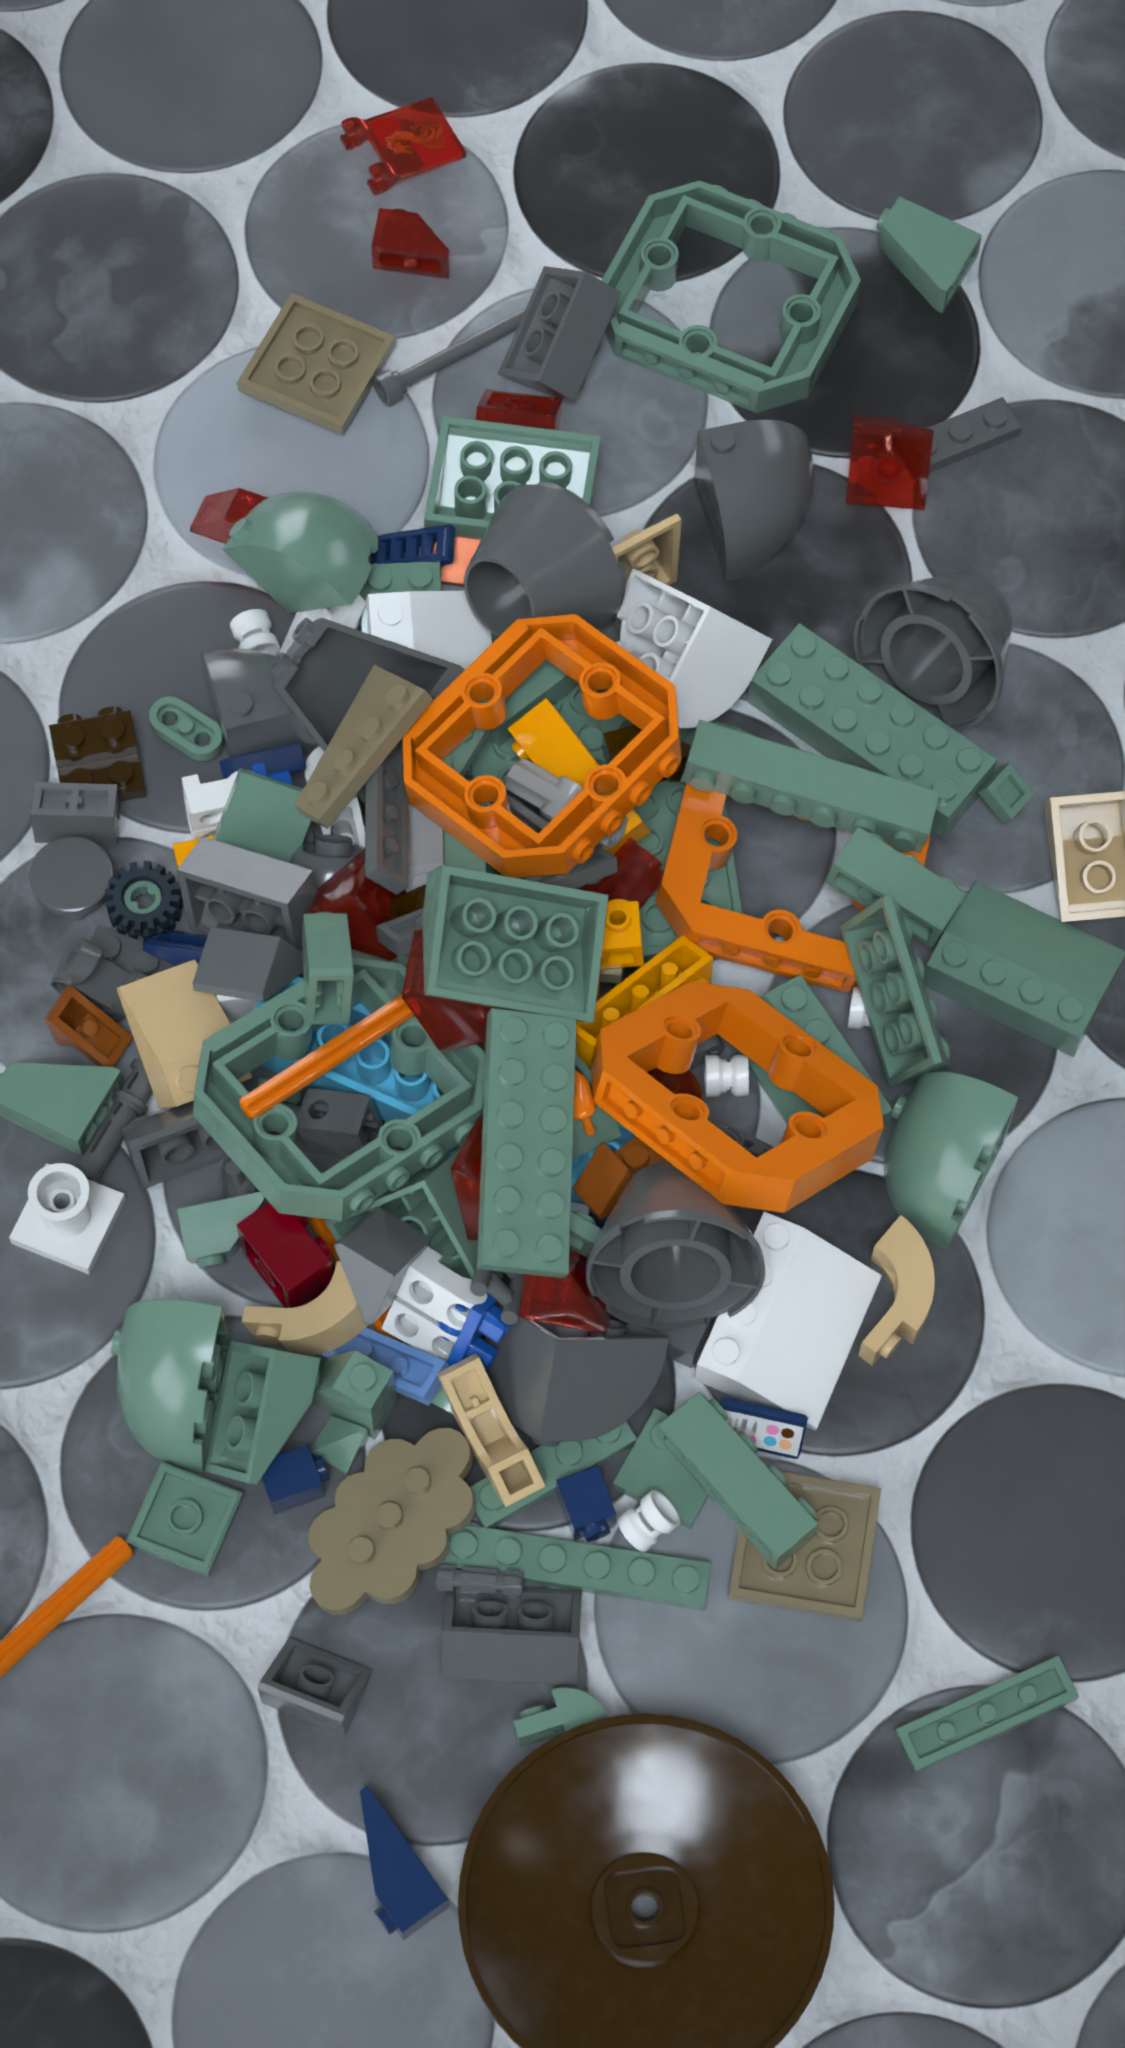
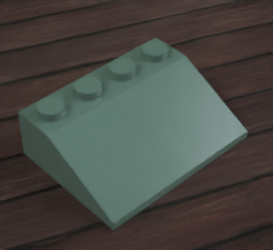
(486, 460)
(512, 943)
(1023, 968)
(895, 992)

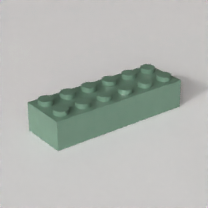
(868, 723)

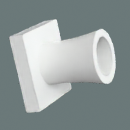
(67, 1216)

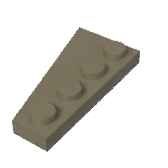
(366, 736)

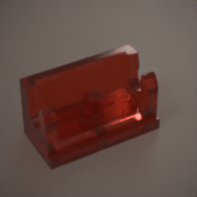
(636, 875)

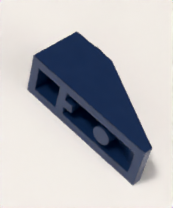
(400, 1880)

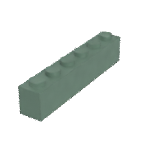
(809, 786)

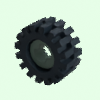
(161, 889)

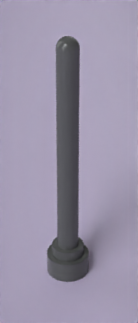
(392, 385)

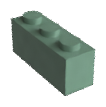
(873, 869)

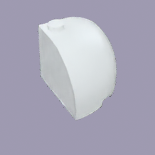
(690, 646)

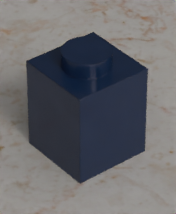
(294, 1479)
(586, 1504)

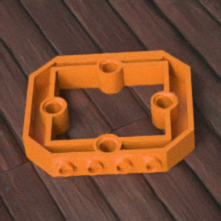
(575, 831)
(730, 933)
(677, 1126)

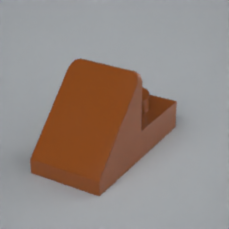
(87, 1028)
(609, 1172)

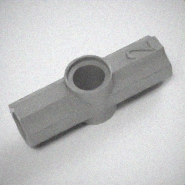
(549, 793)

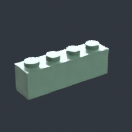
(738, 1480)

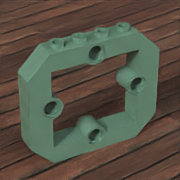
(739, 223)
(275, 1161)

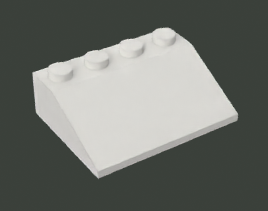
(797, 1329)

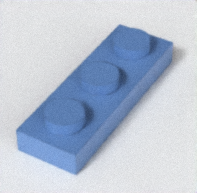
(412, 1368)

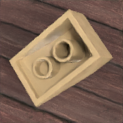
(652, 550)
(1087, 854)
(169, 1029)

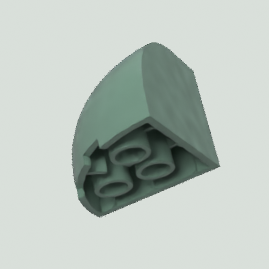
(304, 550)
(944, 1150)
(433, 1208)
(171, 1376)

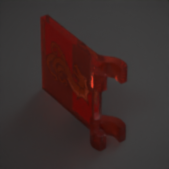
(405, 141)

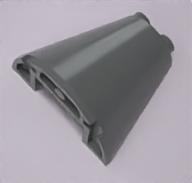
(330, 665)

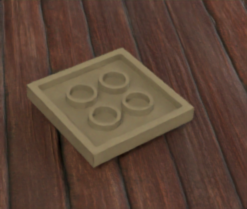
(316, 363)
(829, 1570)

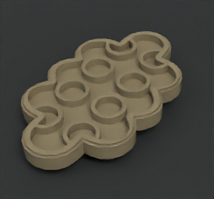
(391, 1521)

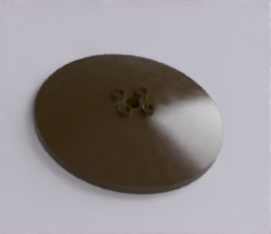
(663, 1816)

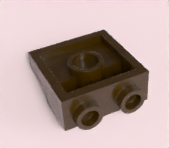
(99, 751)

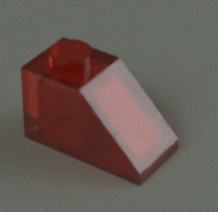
(408, 245)
(222, 511)

